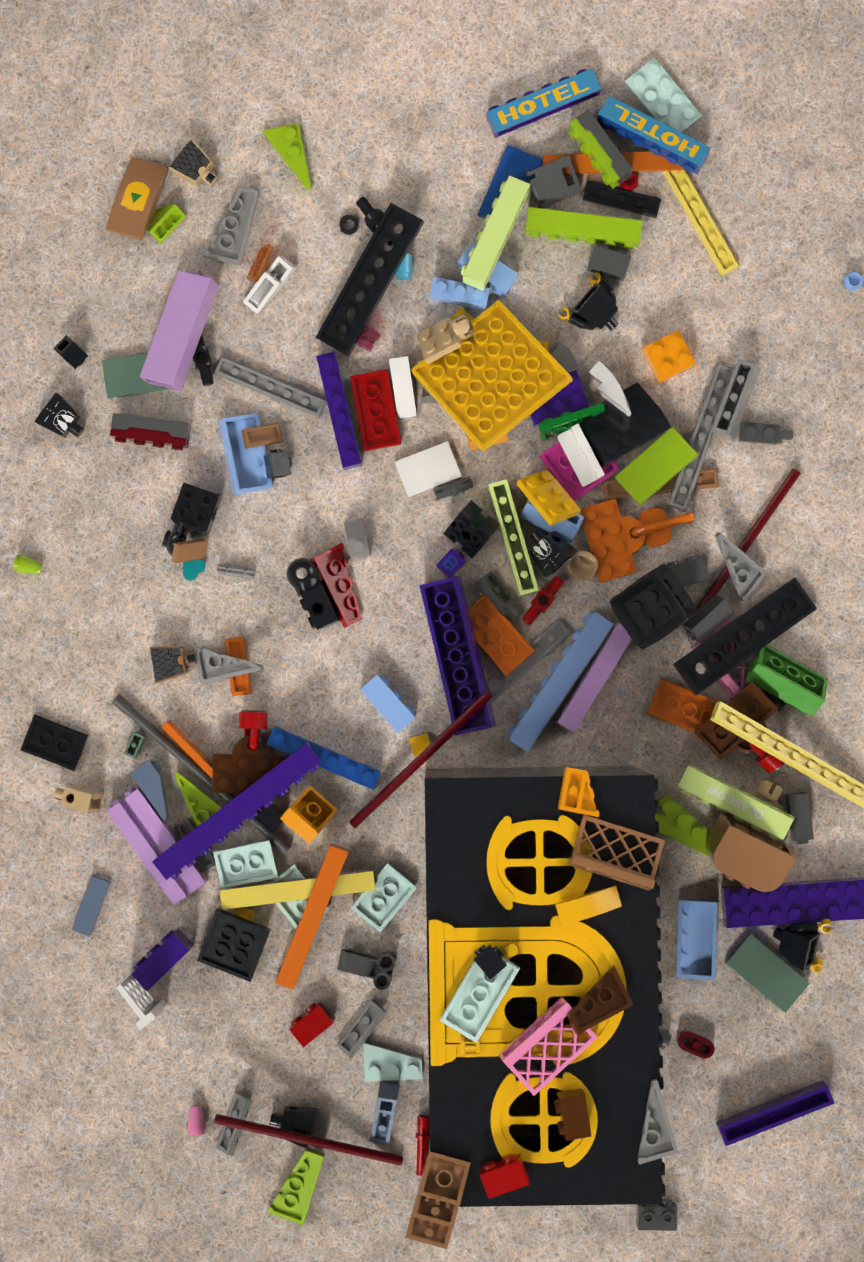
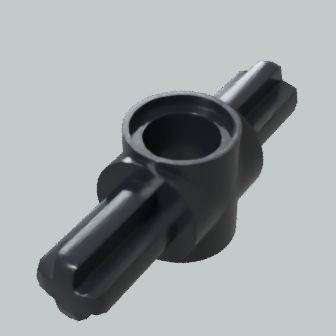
(373, 216)
(203, 367)

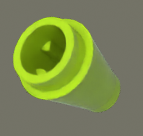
(26, 565)

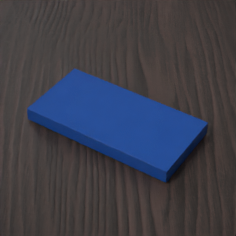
(514, 164)

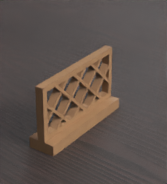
(610, 870)

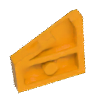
(576, 793)

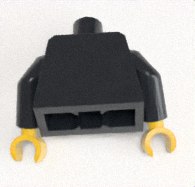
(595, 308)
(800, 944)

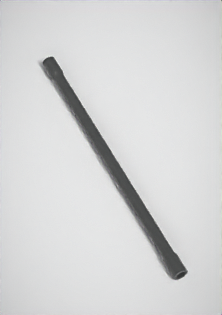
(125, 707)

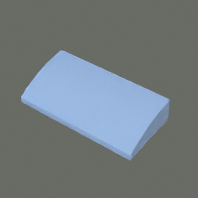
(244, 465)
(697, 939)

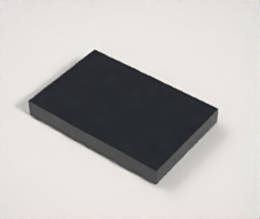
(54, 742)

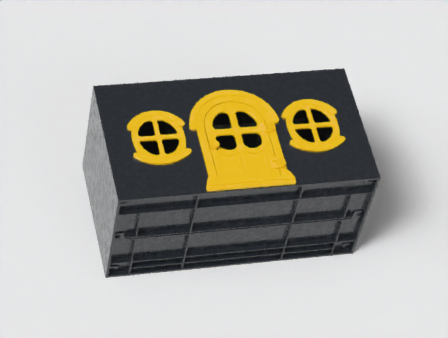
(471, 904)

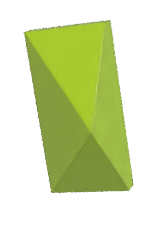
(165, 221)

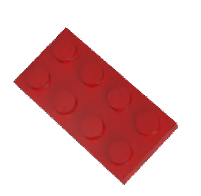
(375, 410)

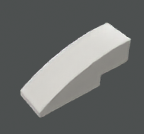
(269, 284)
(402, 387)
(609, 387)

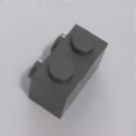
(657, 1216)

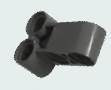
(366, 966)

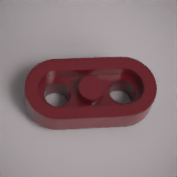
(695, 1043)

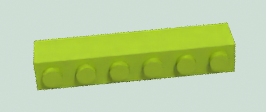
(583, 227)

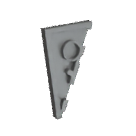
(742, 569)
(219, 666)
(657, 1135)

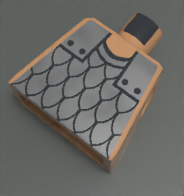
(170, 662)

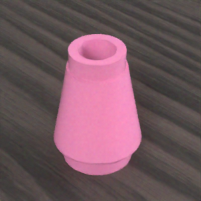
(196, 1121)

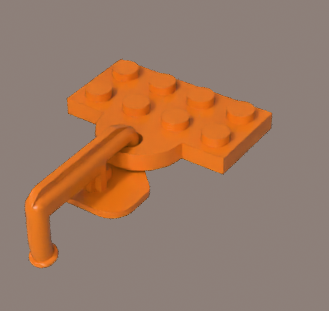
(611, 538)

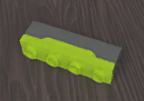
(600, 149)

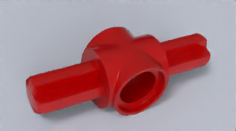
(549, 592)

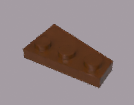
(600, 1002)

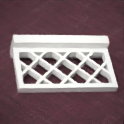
(140, 1001)

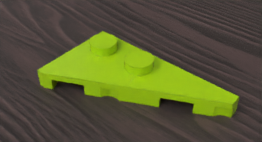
(289, 145)
(198, 802)

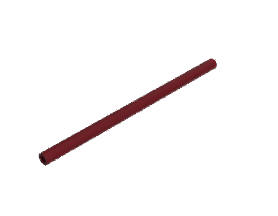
(753, 533)
(421, 759)
(308, 1139)

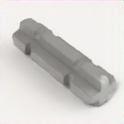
(236, 571)

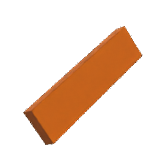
(188, 746)

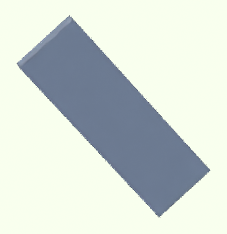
(91, 905)

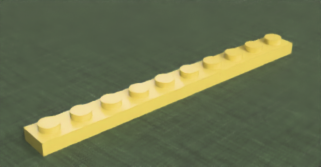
(788, 753)

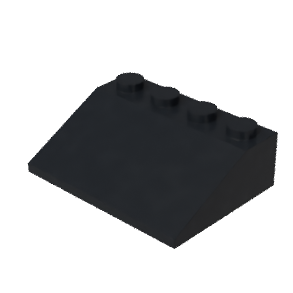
(616, 434)

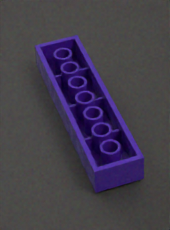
(456, 651)
(794, 903)

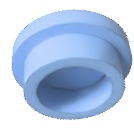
(853, 281)

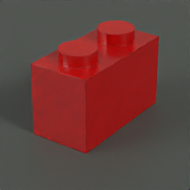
(311, 1024)
(504, 1175)

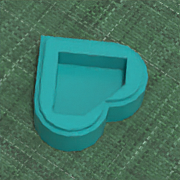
(193, 568)

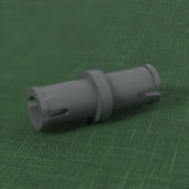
(453, 488)

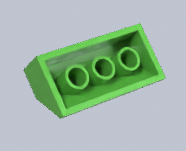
(788, 680)

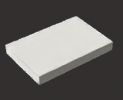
(428, 469)

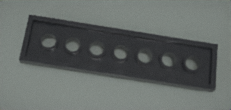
(382, 278)
(744, 649)

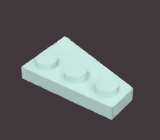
(389, 1065)

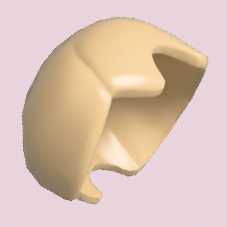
(582, 565)

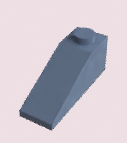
(152, 784)
(384, 1113)

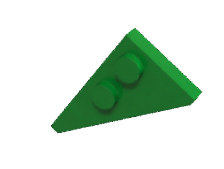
(567, 420)

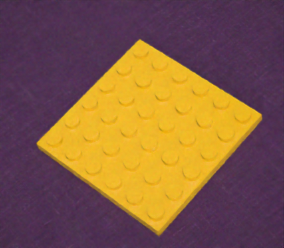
(493, 377)

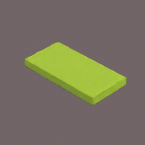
(656, 466)

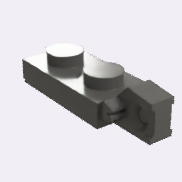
(763, 433)
(499, 596)

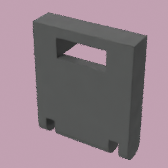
(550, 181)

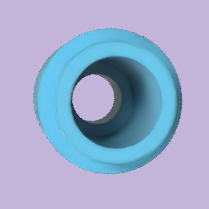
(406, 269)

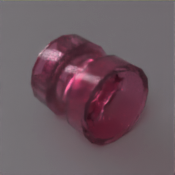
(368, 338)

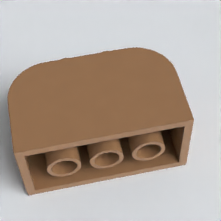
(748, 855)

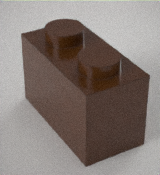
(573, 1114)

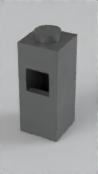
(708, 619)
(801, 827)

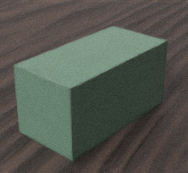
(134, 745)

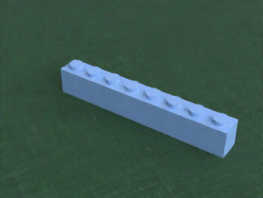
(561, 680)

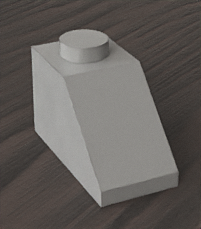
(357, 539)

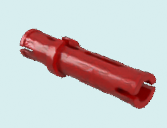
(422, 1136)

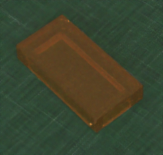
(260, 263)

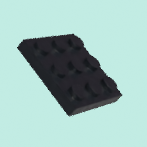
(233, 944)

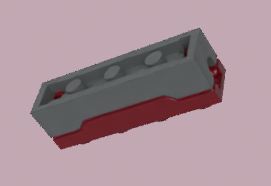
(150, 430)

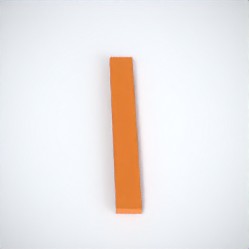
(637, 160)
(311, 916)

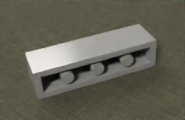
(735, 400)

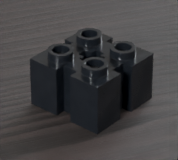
(471, 529)

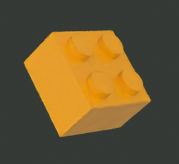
(668, 357)
(309, 814)

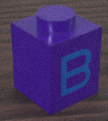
(451, 562)

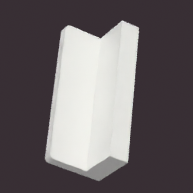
(580, 455)

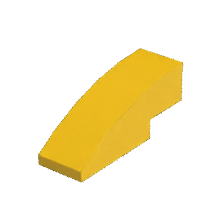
(588, 905)

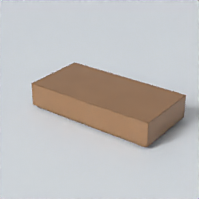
(262, 435)
(189, 550)

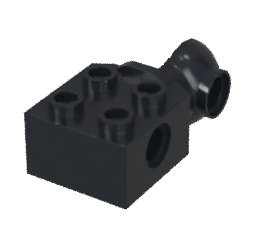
(192, 513)
(312, 593)

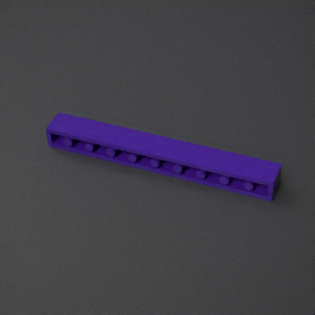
(237, 810)

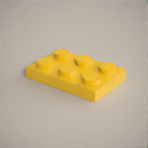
(548, 497)

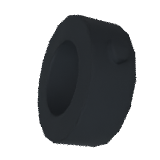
(351, 231)

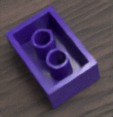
(567, 400)
(161, 958)

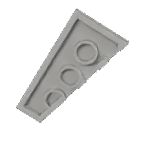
(232, 235)

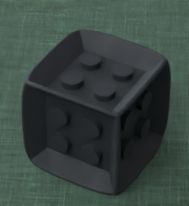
(653, 606)

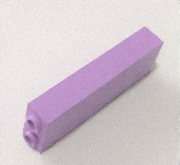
(179, 330)
(594, 678)
(150, 838)

